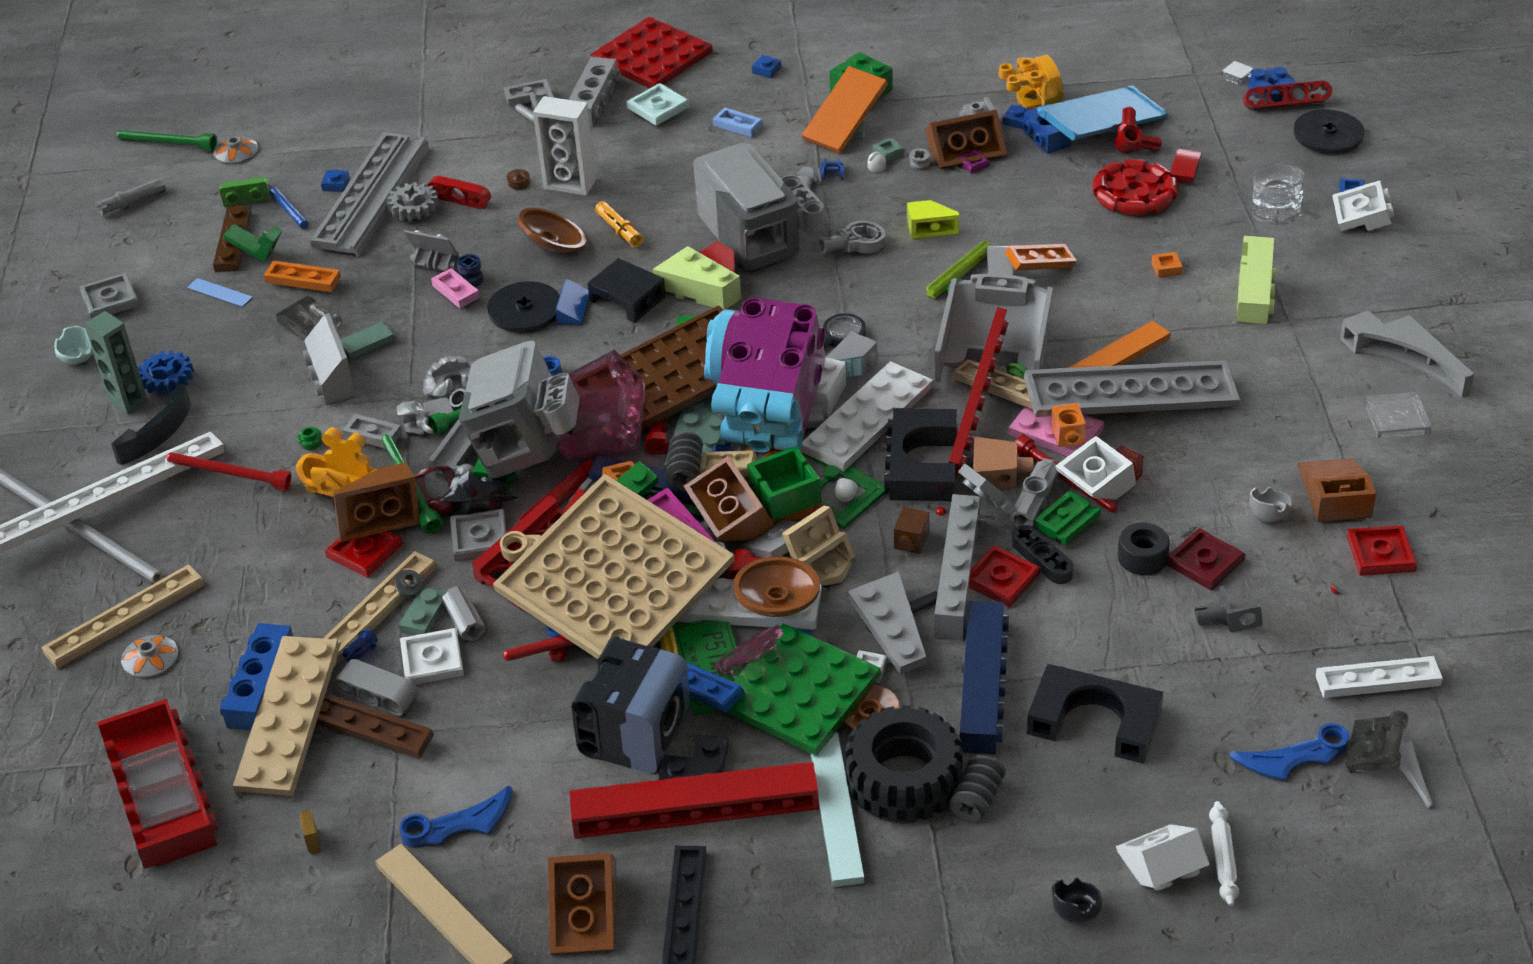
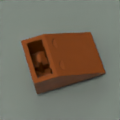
(1338, 489)

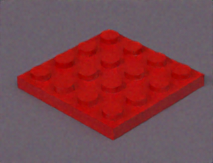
(654, 52)

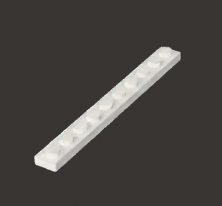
(104, 492)

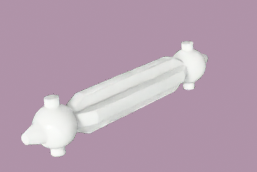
(1224, 853)

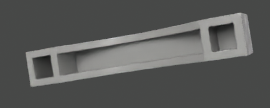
(956, 567)

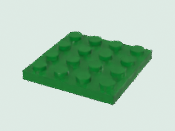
(802, 689)

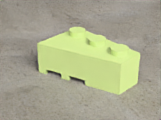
(699, 278)
(1256, 280)

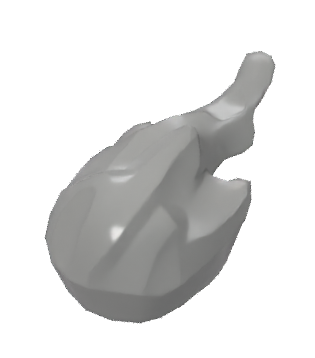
(414, 418)

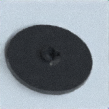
(1328, 131)
(523, 306)

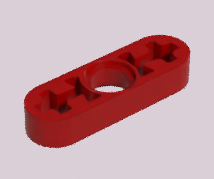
(473, 194)

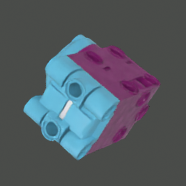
(765, 372)

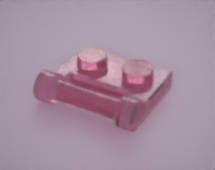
(749, 650)

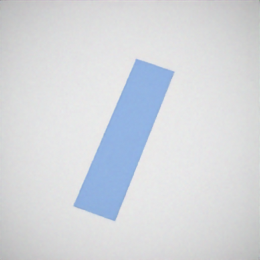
(219, 292)

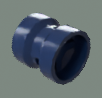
(469, 268)

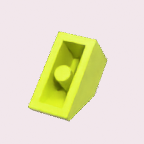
(931, 219)

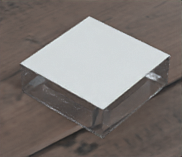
(1237, 72)

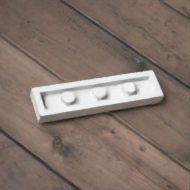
(1378, 677)

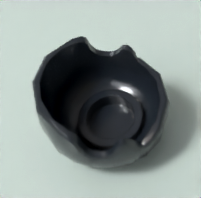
(1076, 900)

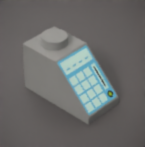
(858, 353)

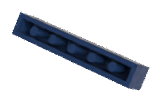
(982, 677)

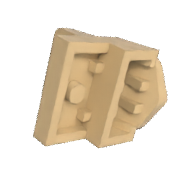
(821, 545)

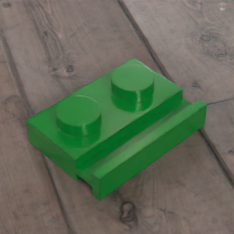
(1067, 518)

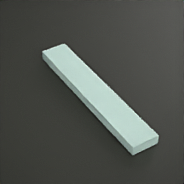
(837, 816)

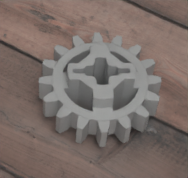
(412, 201)

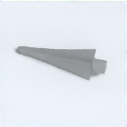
(1411, 769)

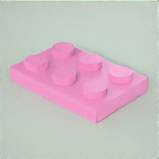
(1041, 432)

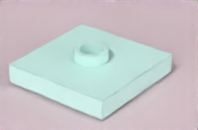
(658, 104)

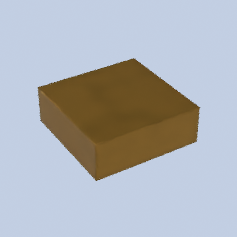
(310, 832)

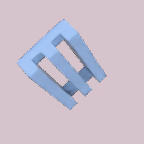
(737, 122)

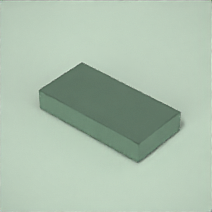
(366, 340)

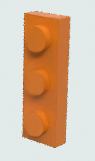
(1040, 256)
(302, 276)

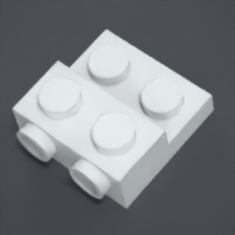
(1364, 206)

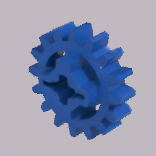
(165, 372)

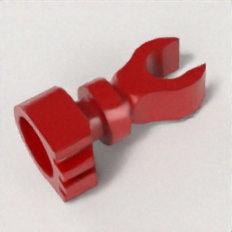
(656, 440)

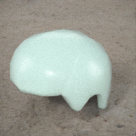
(73, 346)

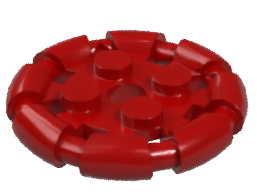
(1117, 180)

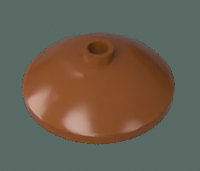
(551, 231)
(776, 586)

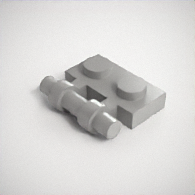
(986, 490)

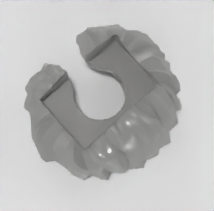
(435, 379)

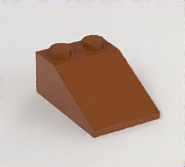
(377, 503)
(582, 903)

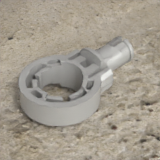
(851, 238)

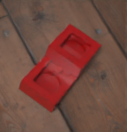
(1185, 165)

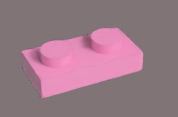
(455, 288)

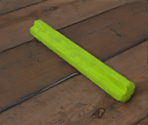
(958, 269)

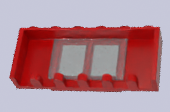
(158, 784)

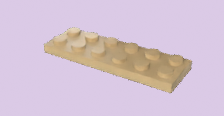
(287, 716)

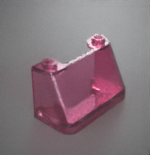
(607, 409)

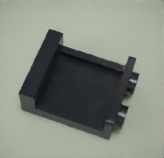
(628, 287)

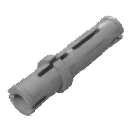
(121, 200)

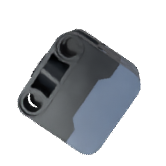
(631, 705)

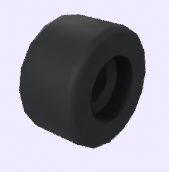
(1143, 548)

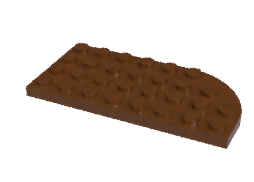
(673, 368)

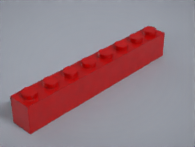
(694, 800)

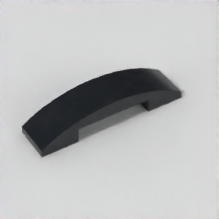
(135, 444)

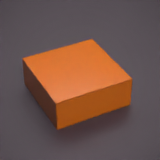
(1167, 264)

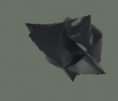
(476, 494)

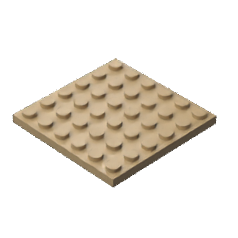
(613, 570)

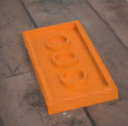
(844, 109)

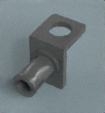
(1222, 610)

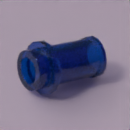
(365, 641)

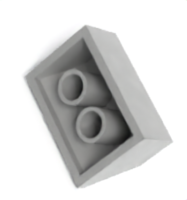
(328, 362)

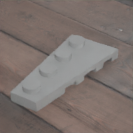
(890, 620)

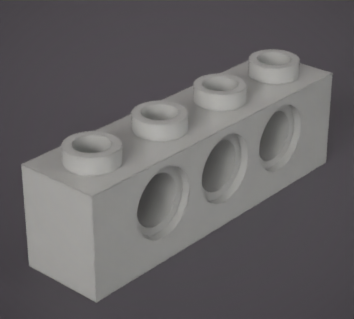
(596, 85)

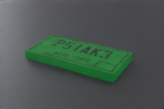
(702, 645)

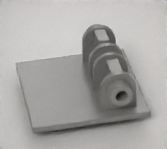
(432, 251)

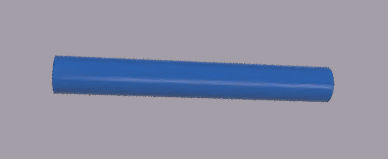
(289, 208)

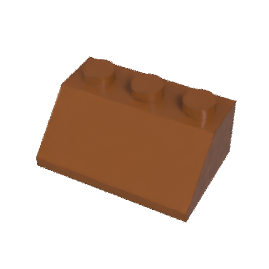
(965, 134)
(728, 503)

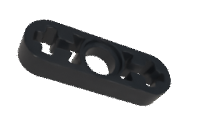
(1038, 543)

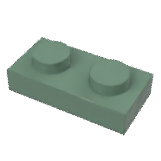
(423, 611)

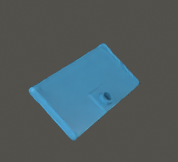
(1100, 112)

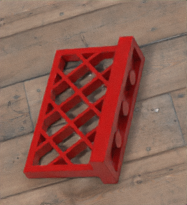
(532, 524)

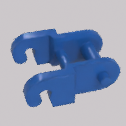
(824, 169)

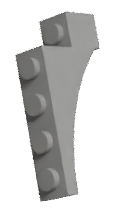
(1409, 344)

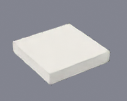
(432, 656)

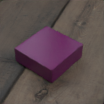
(974, 166)

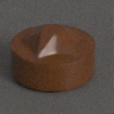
(518, 179)

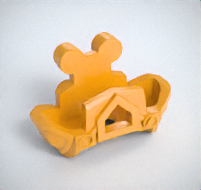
(1040, 78)
(337, 467)

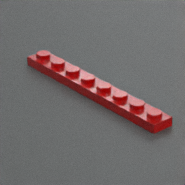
(981, 383)

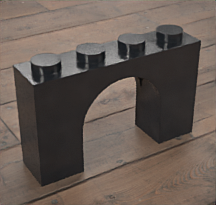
(914, 479)
(1066, 689)

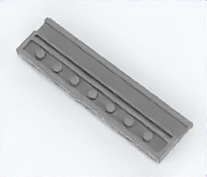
(364, 200)

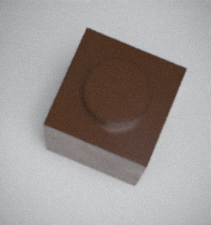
(911, 530)

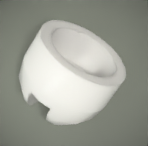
(876, 162)
(845, 489)

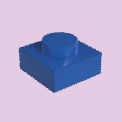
(766, 66)
(1014, 116)
(335, 180)

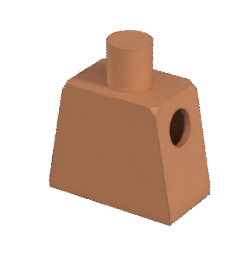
(999, 462)

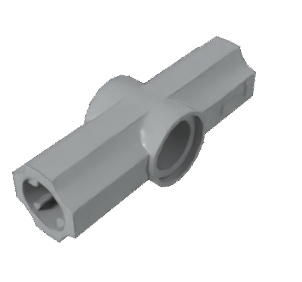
(1034, 493)

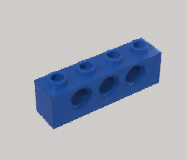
(252, 676)

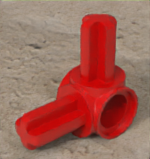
(1134, 134)

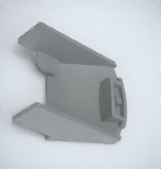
(971, 313)

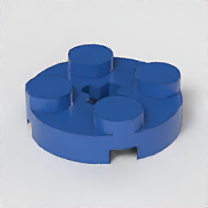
(1270, 77)

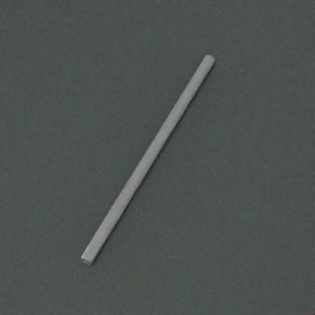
(84, 530)

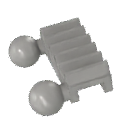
(453, 451)

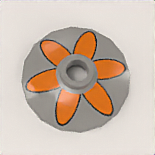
(235, 150)
(149, 656)

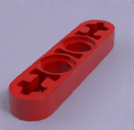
(1287, 95)

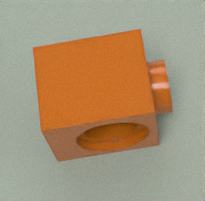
(1068, 425)

